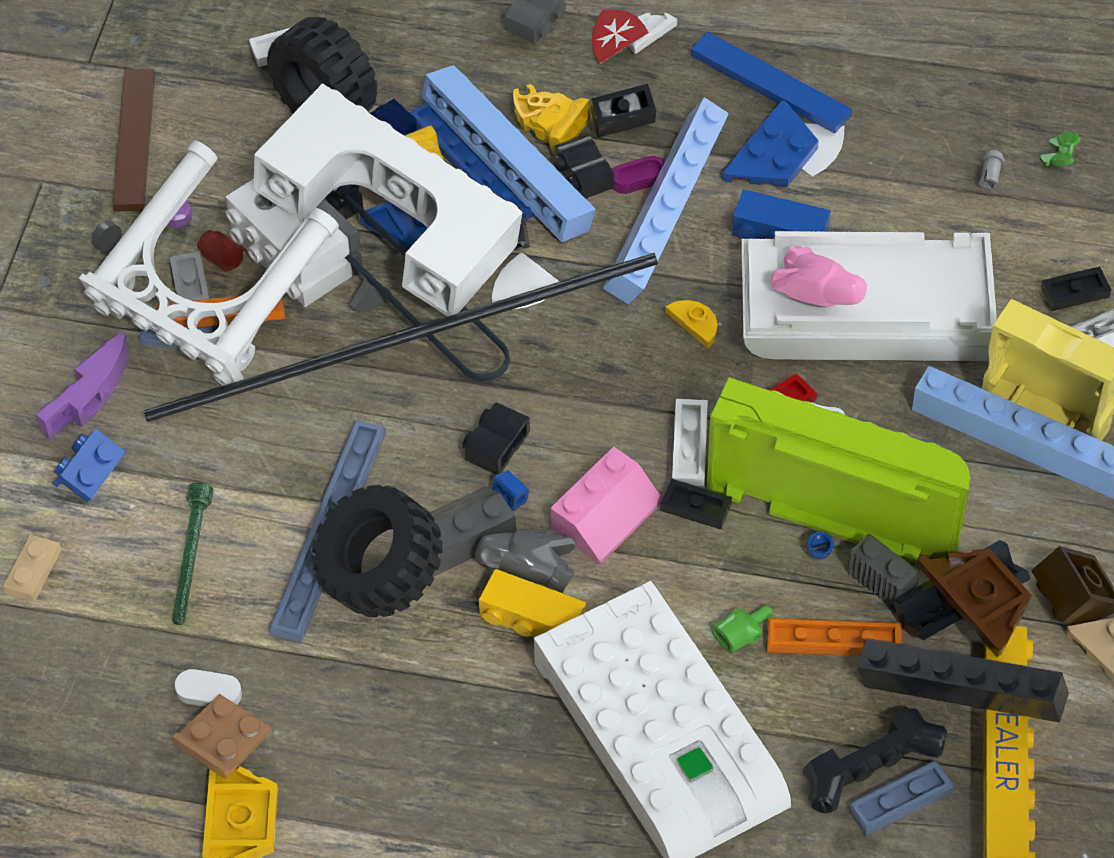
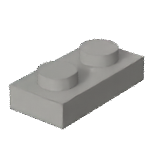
(189, 276)

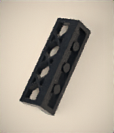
(929, 605)

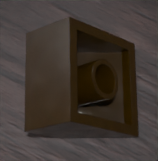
(1075, 586)

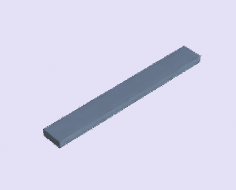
(349, 475)

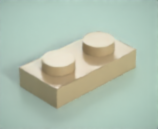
(32, 568)

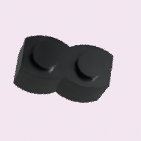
(583, 166)
(496, 438)

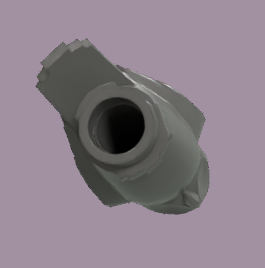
(529, 556)

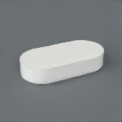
(202, 687)

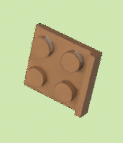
(221, 736)

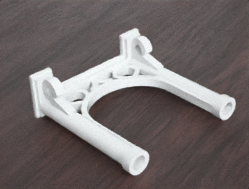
(115, 278)

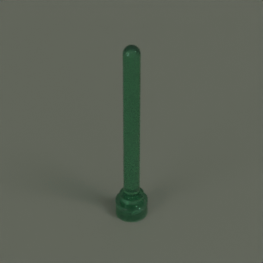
(199, 498)

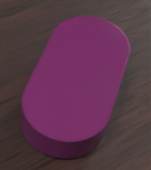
(637, 174)

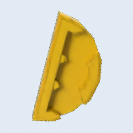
(695, 319)

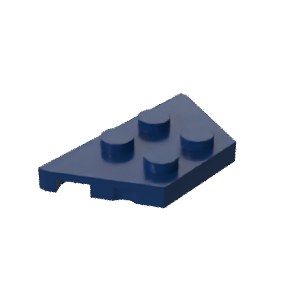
(775, 150)
(396, 222)

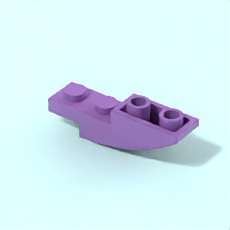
(95, 384)

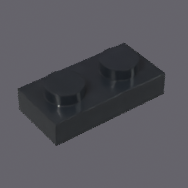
(1076, 288)
(696, 503)

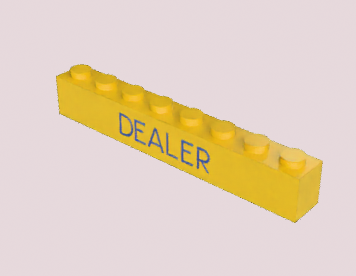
(1008, 768)

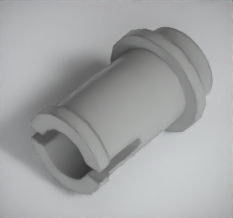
(992, 164)

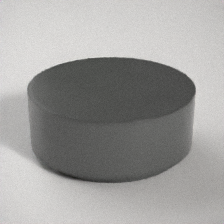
(106, 236)

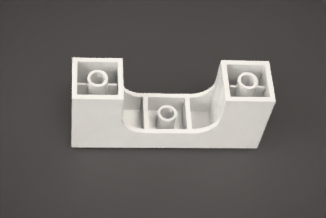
(342, 144)

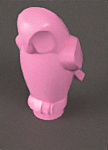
(817, 280)

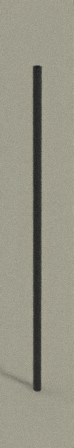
(400, 337)

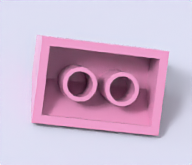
(605, 505)

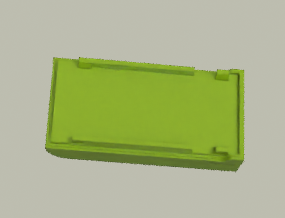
(836, 472)

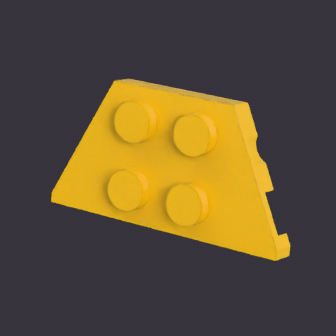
(240, 816)

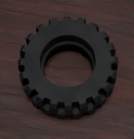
(319, 54)
(404, 569)

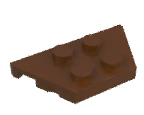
(980, 592)

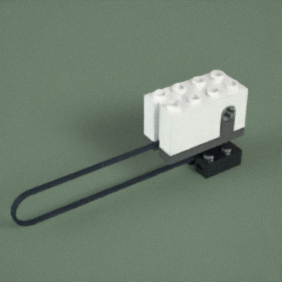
(268, 228)

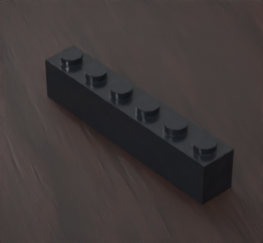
(963, 680)

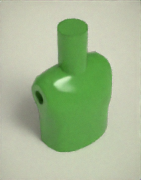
(740, 628)

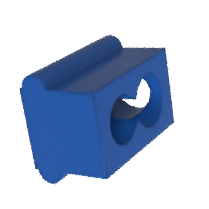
(511, 489)

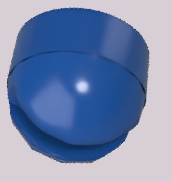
(817, 540)

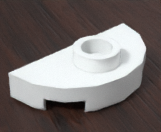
(657, 26)

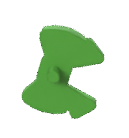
(1066, 144)

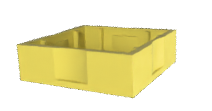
(1051, 369)

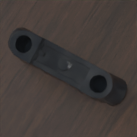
(906, 734)

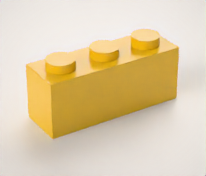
(526, 605)

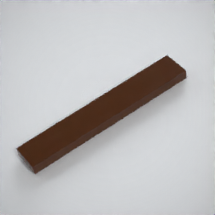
(134, 140)

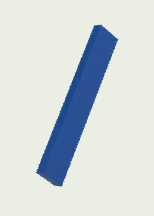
(771, 82)
(463, 157)

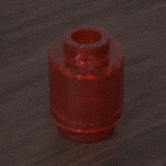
(220, 250)

